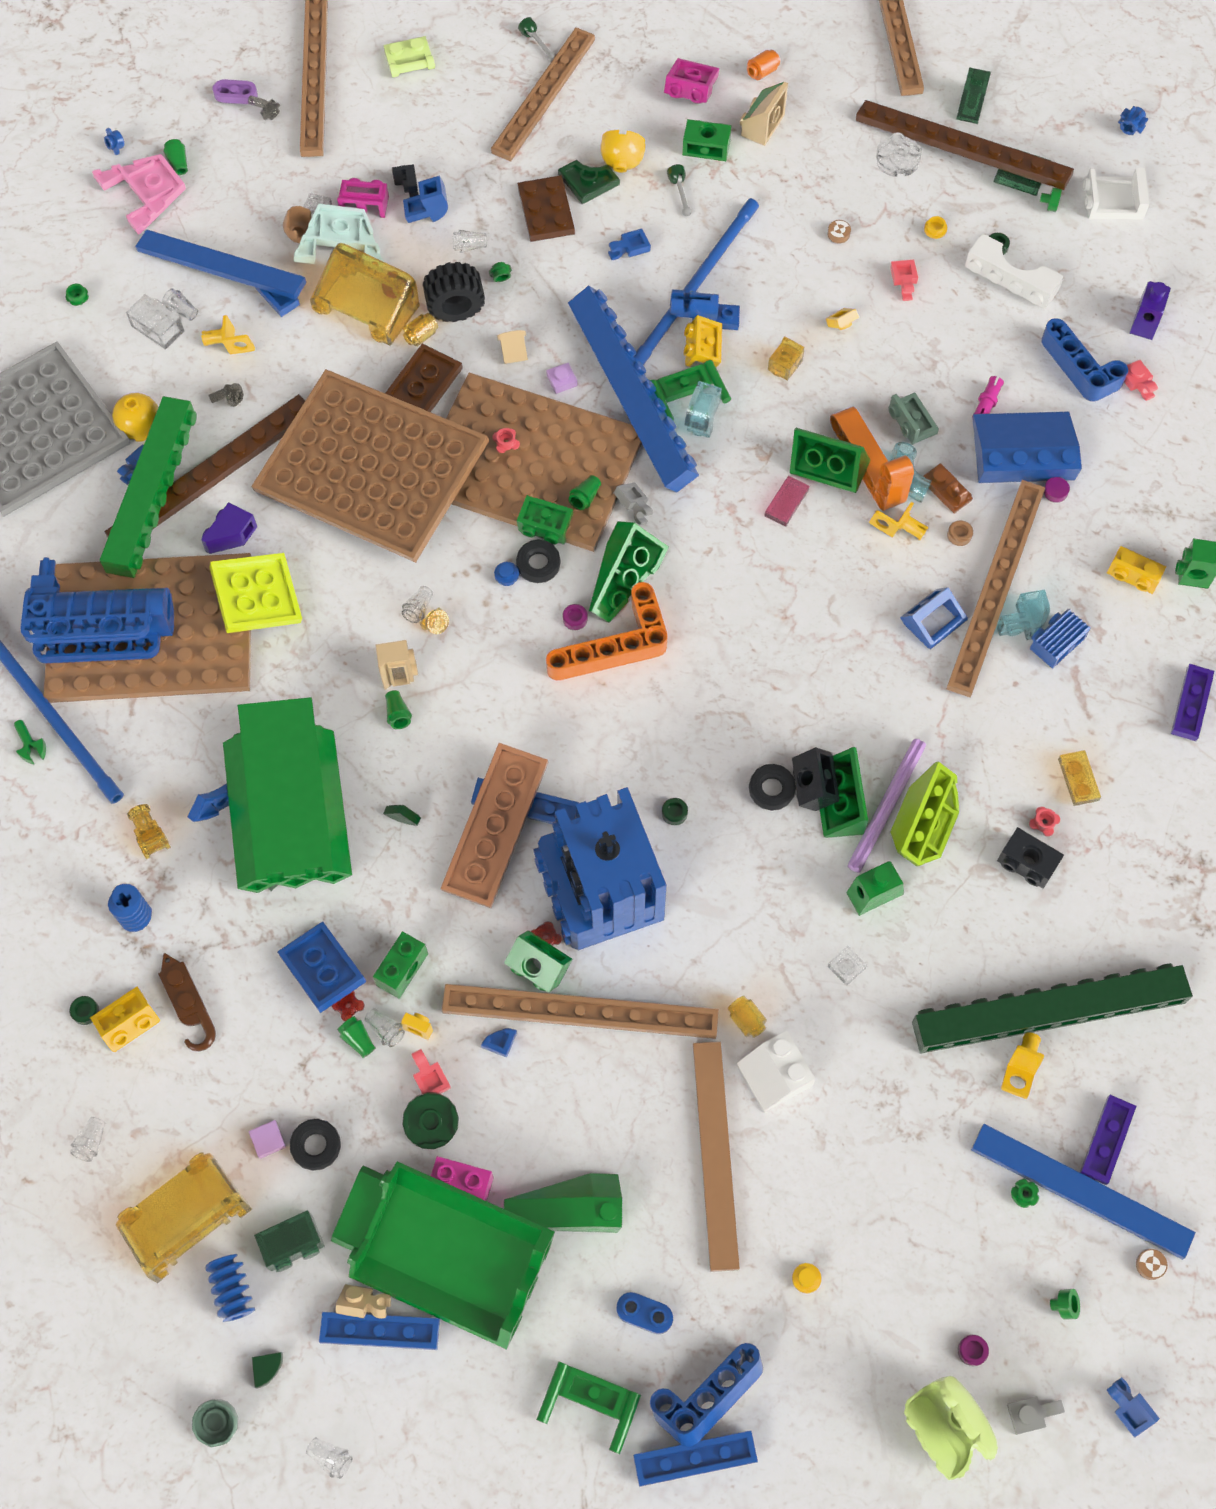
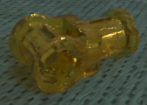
(149, 835)

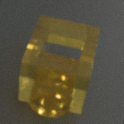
(786, 358)

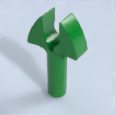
(28, 743)

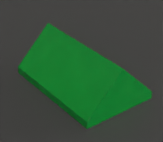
(828, 460)
(849, 814)

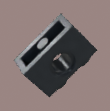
(815, 779)
(1044, 856)

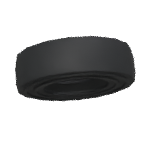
(538, 547)
(766, 801)
(331, 1150)

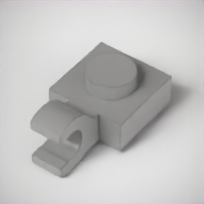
(633, 498)
(1030, 1415)

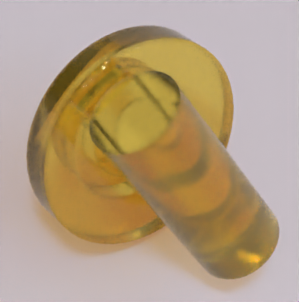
(436, 621)

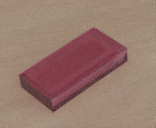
(787, 501)

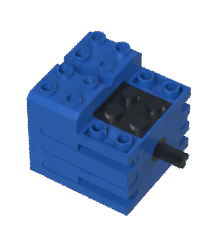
(601, 872)

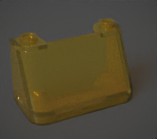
(367, 292)
(180, 1215)

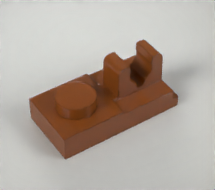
(948, 488)

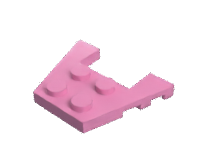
(151, 181)

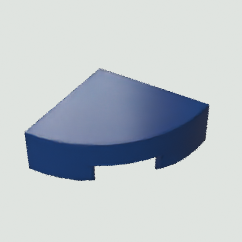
(500, 1041)

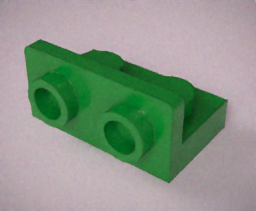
(544, 520)

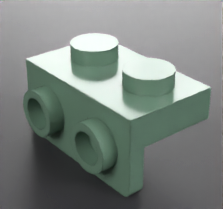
(912, 417)

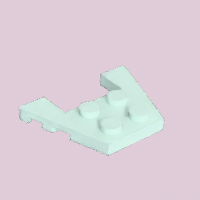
(337, 225)

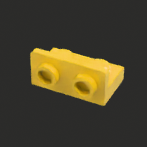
(703, 341)
(1136, 570)
(125, 1019)

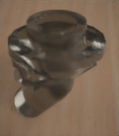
(269, 108)
(232, 393)

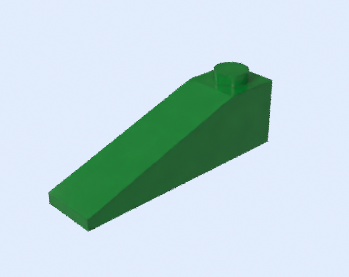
(627, 560)
(573, 1205)

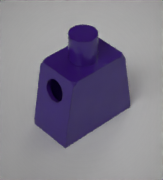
(1152, 301)

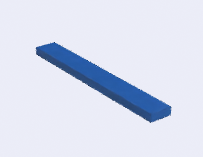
(221, 264)
(1084, 1191)

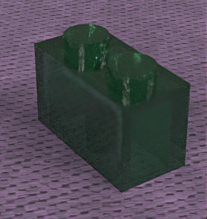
(289, 1241)

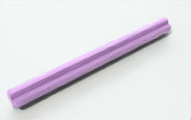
(886, 805)

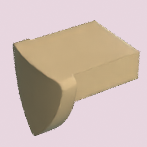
(513, 346)

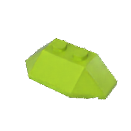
(927, 816)

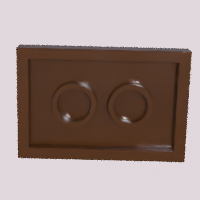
(546, 208)
(425, 378)

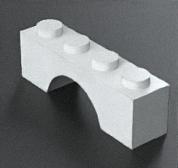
(1035, 285)

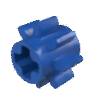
(1133, 120)

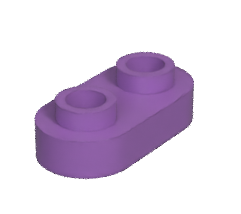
(234, 91)

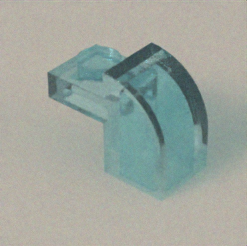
(702, 409)
(1032, 614)

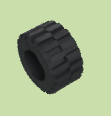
(453, 292)

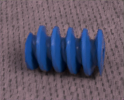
(129, 907)
(229, 1288)

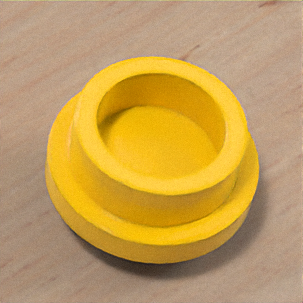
(935, 227)
(806, 1278)

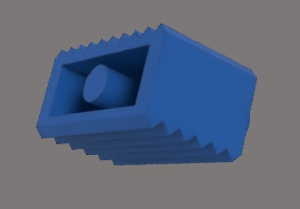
(1059, 638)

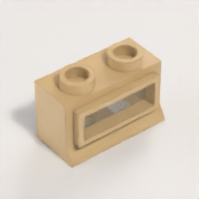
(396, 663)

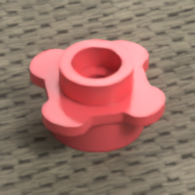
(505, 434)
(1044, 814)

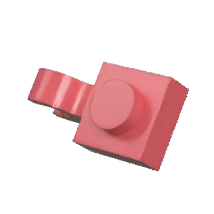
(904, 274)
(1141, 379)
(430, 1077)

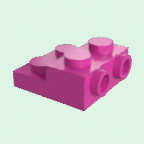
(691, 80)

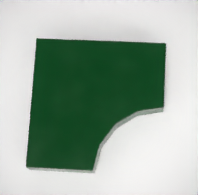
(588, 181)

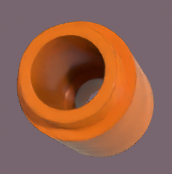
(763, 64)

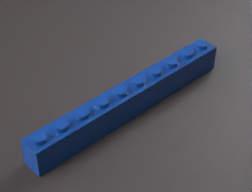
(634, 389)

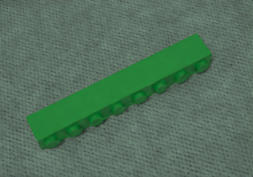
(148, 487)

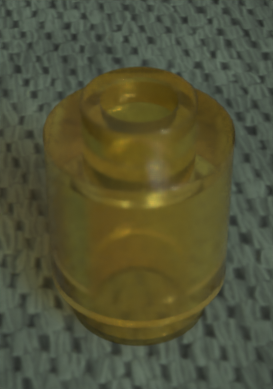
(420, 329)
(747, 1017)

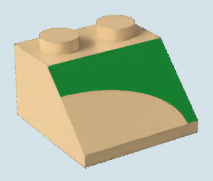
(764, 113)

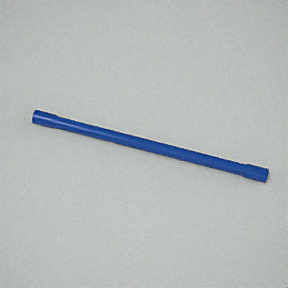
(667, 320)
(103, 781)

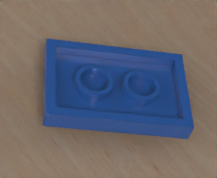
(321, 967)

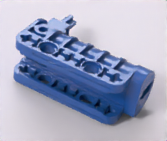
(93, 620)

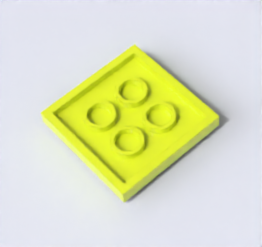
(255, 592)

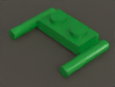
(684, 384)
(593, 1394)

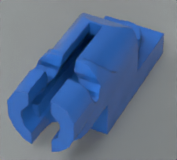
(705, 305)

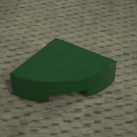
(402, 814)
(266, 1368)

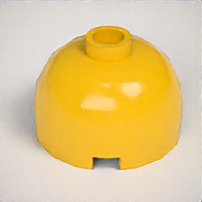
(621, 150)
(135, 415)

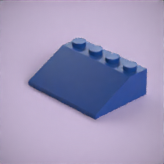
(1026, 447)

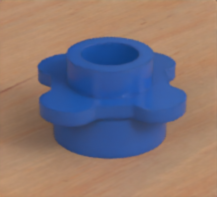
(114, 140)

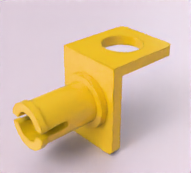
(226, 336)
(905, 522)
(1023, 1064)

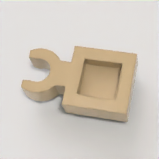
(359, 1300)

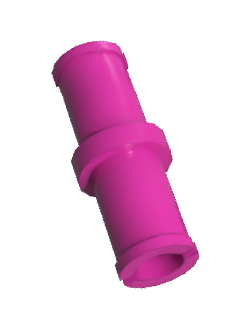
(988, 398)

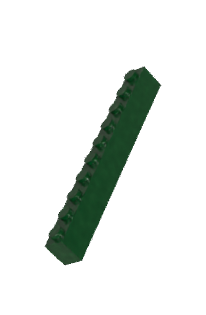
(1051, 1008)

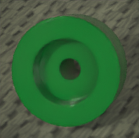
(1052, 199)
(1067, 1304)

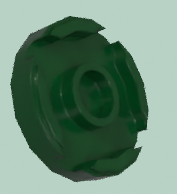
(430, 1120)

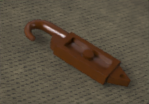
(186, 1000)

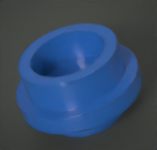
(506, 573)

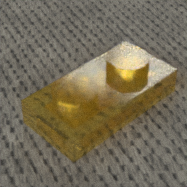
(1079, 778)

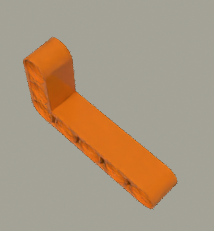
(885, 479)
(616, 643)

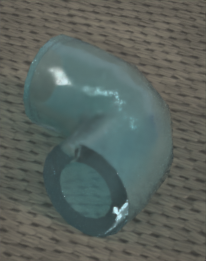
(919, 483)

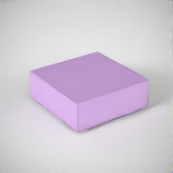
(267, 1139)

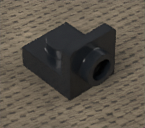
(406, 176)

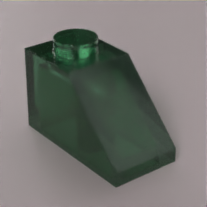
(973, 95)

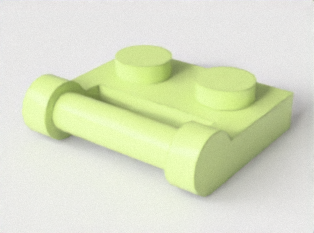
(408, 56)

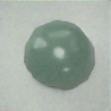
(215, 1422)

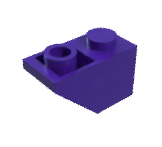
(229, 530)

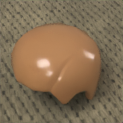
(296, 222)

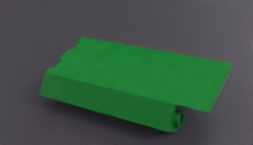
(285, 798)
(442, 1250)

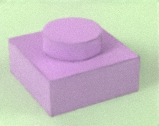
(561, 378)

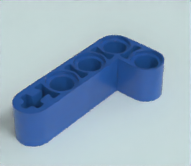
(1079, 365)
(741, 1366)

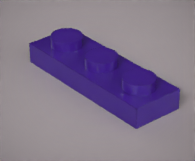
(1192, 702)
(1108, 1139)

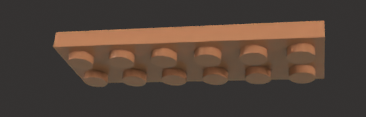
(494, 825)

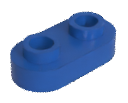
(644, 1313)

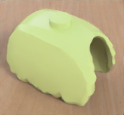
(950, 1426)

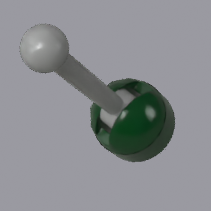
(528, 29)
(677, 175)

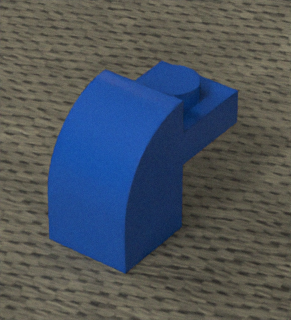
(430, 202)

